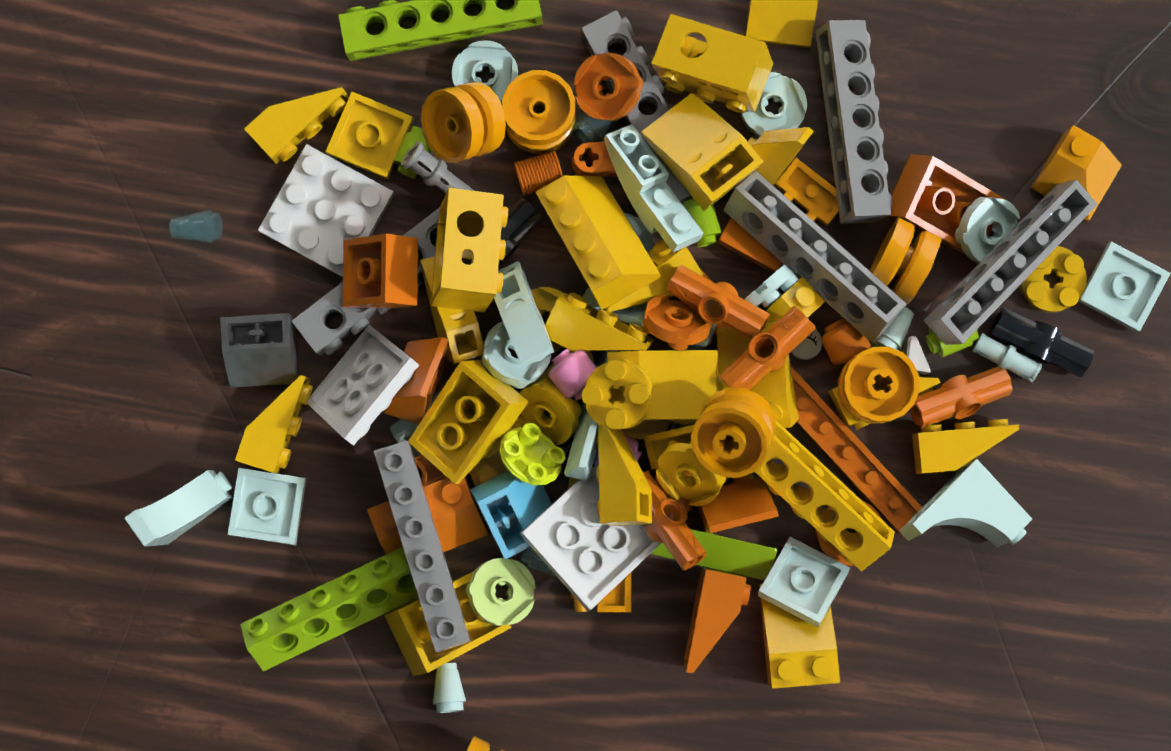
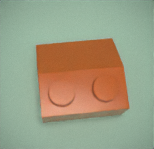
(380, 271)
(416, 396)

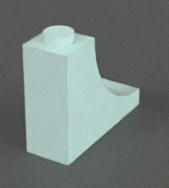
(973, 502)
(180, 510)

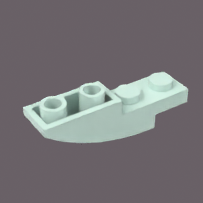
(647, 190)
(522, 316)

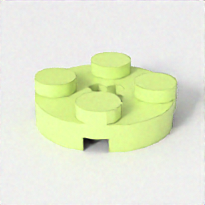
(482, 591)

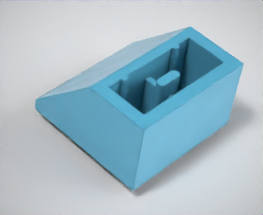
(509, 508)

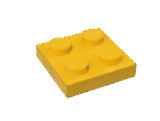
(369, 135)

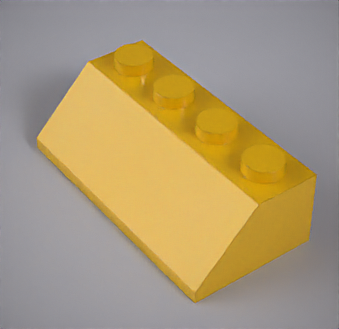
(598, 237)

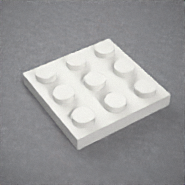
(323, 207)
(362, 384)
(581, 550)

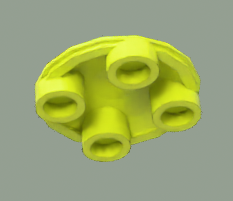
(531, 455)

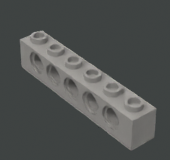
(614, 30)
(844, 135)
(814, 256)
(1010, 262)
(313, 320)
(422, 546)

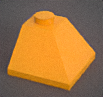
(1079, 158)

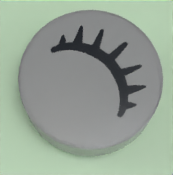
(808, 347)

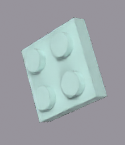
(1124, 287)
(267, 506)
(803, 581)

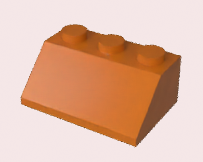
(452, 511)

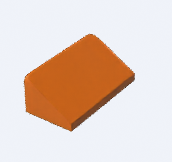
(742, 243)

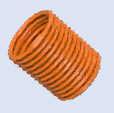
(537, 172)

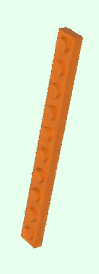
(850, 454)

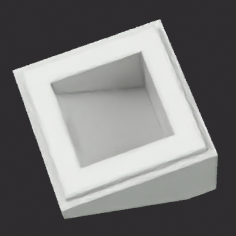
(914, 352)

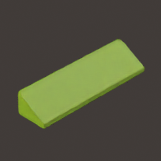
(730, 555)

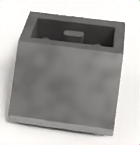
(259, 349)

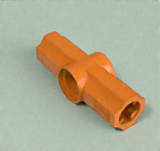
(703, 295)
(783, 336)
(961, 397)
(670, 528)

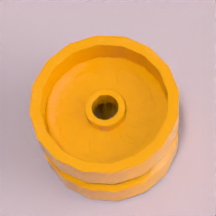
(539, 92)
(463, 121)
(908, 262)
(898, 382)
(733, 432)

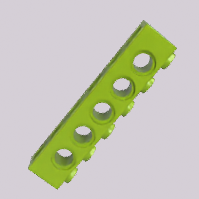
(426, 32)
(330, 610)

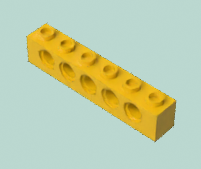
(824, 488)

